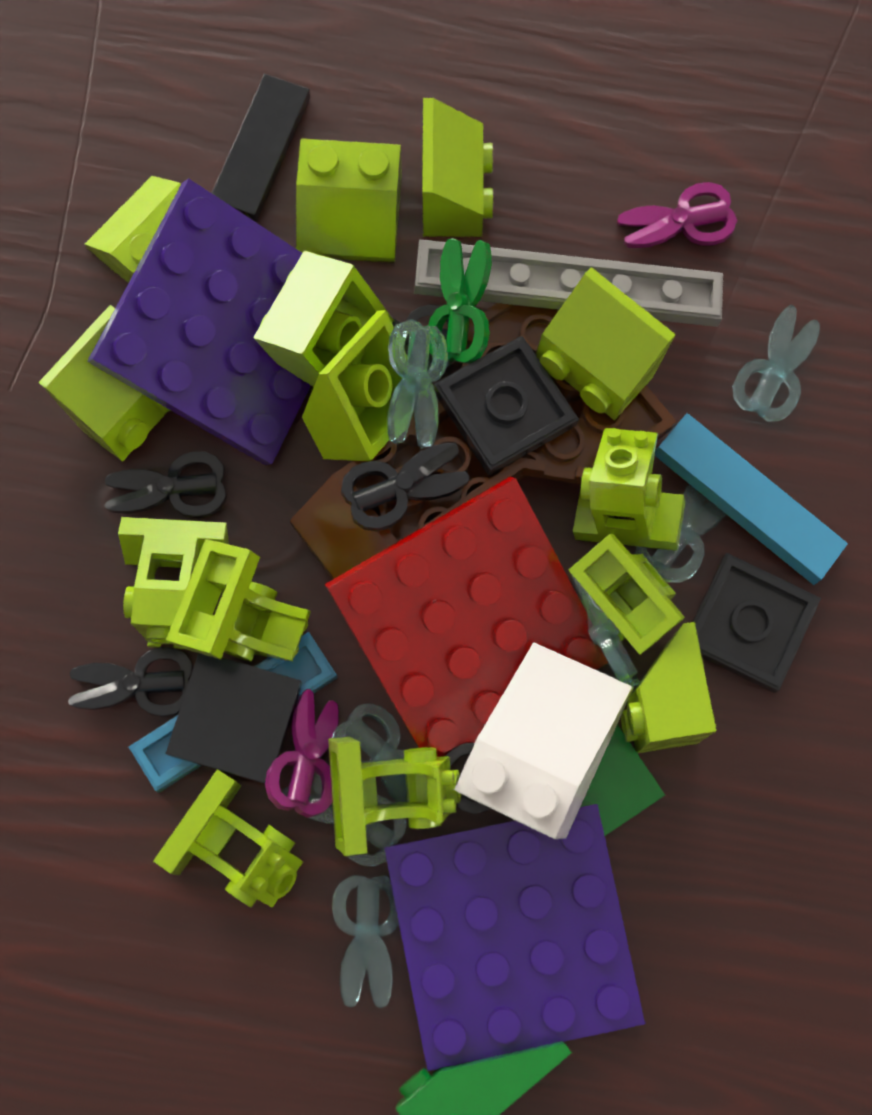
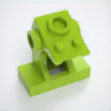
(625, 487)
(161, 544)
(628, 592)
(247, 615)
(354, 792)
(207, 832)

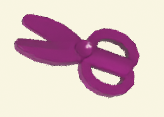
(667, 222)
(310, 744)

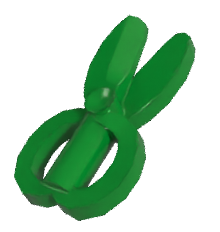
(462, 296)

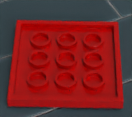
(459, 610)

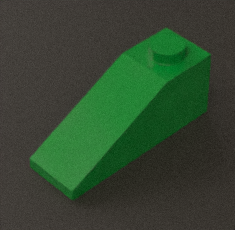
(479, 1085)

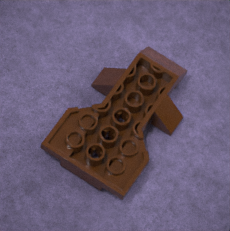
(327, 520)

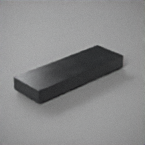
(261, 145)

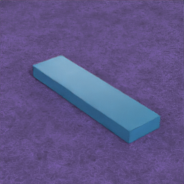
(750, 499)
(163, 770)

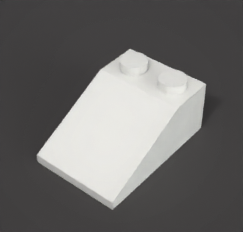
(544, 741)

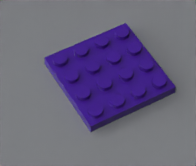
(192, 322)
(512, 939)

